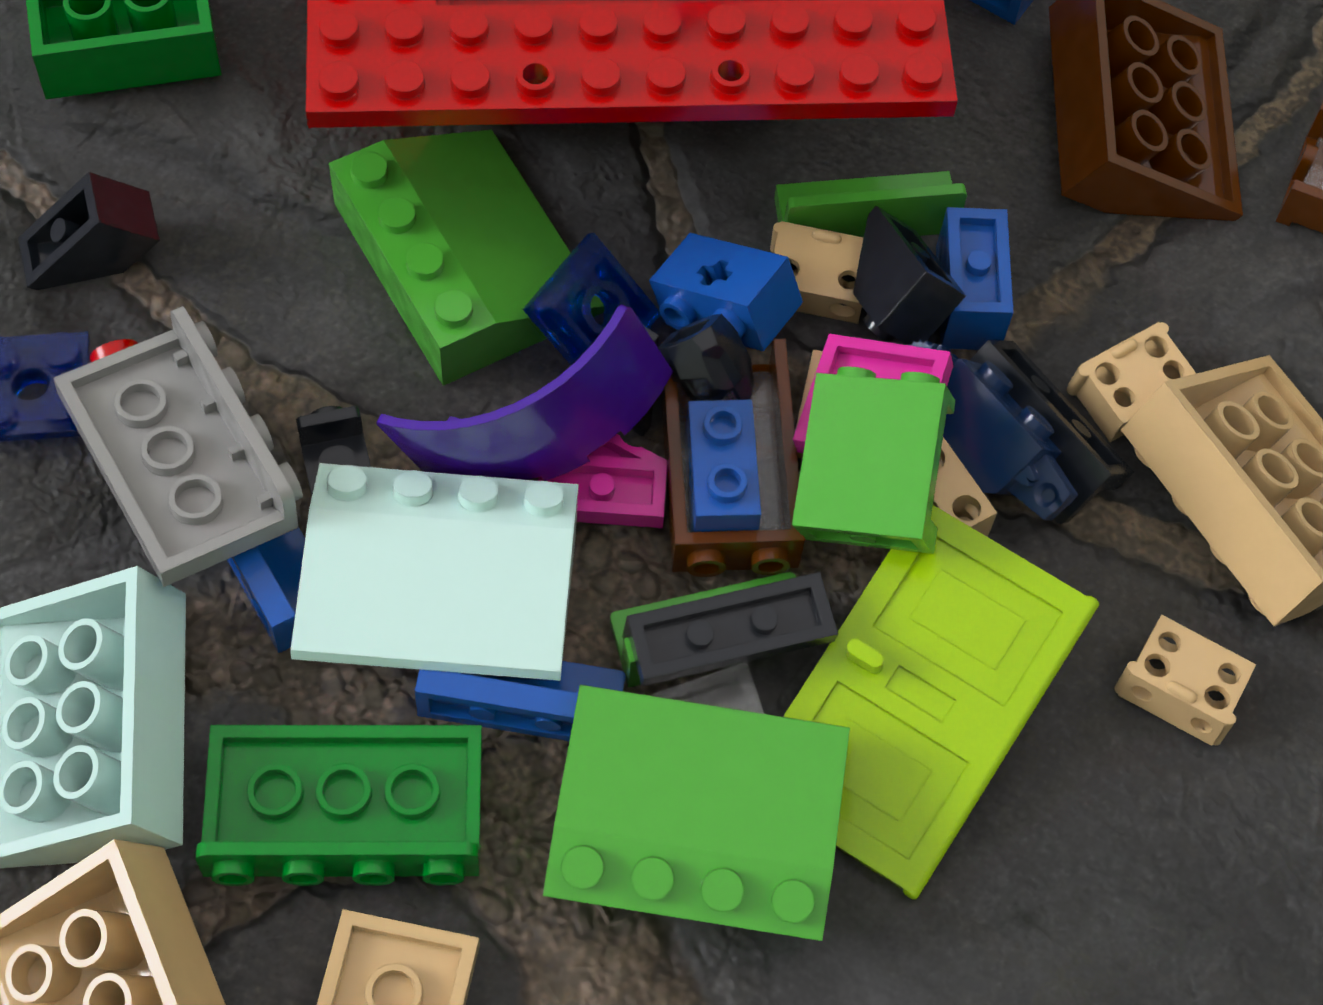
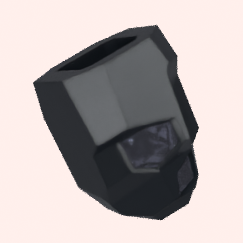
(710, 360)

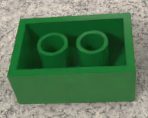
(120, 44)

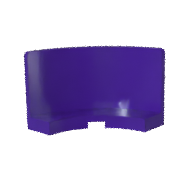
(555, 425)

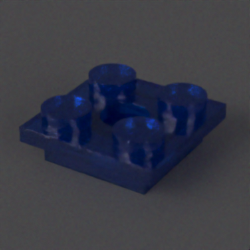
(564, 301)
(31, 361)

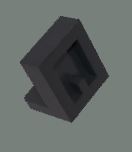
(332, 437)

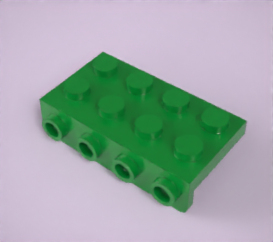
(342, 803)

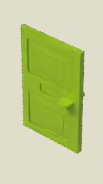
(935, 690)

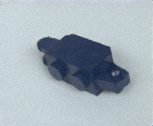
(1000, 442)

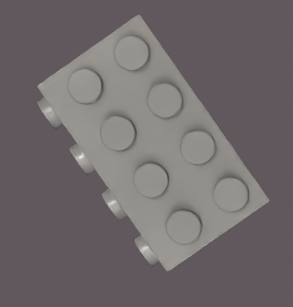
(181, 450)

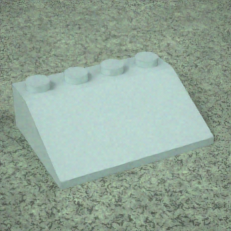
(436, 572)
(92, 719)

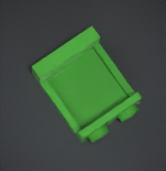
(872, 460)

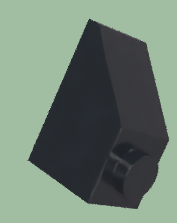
(88, 234)
(902, 282)

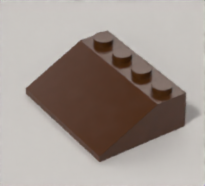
(1143, 110)

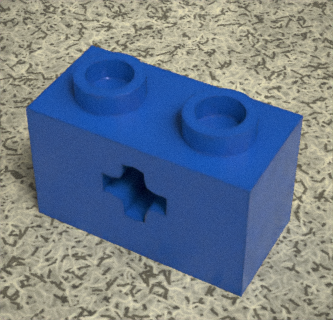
(729, 279)
(722, 466)

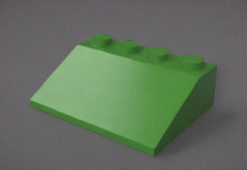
(452, 243)
(698, 812)

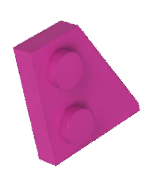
(620, 486)

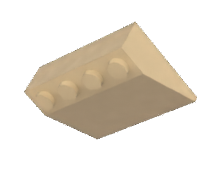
(1248, 473)
(106, 936)

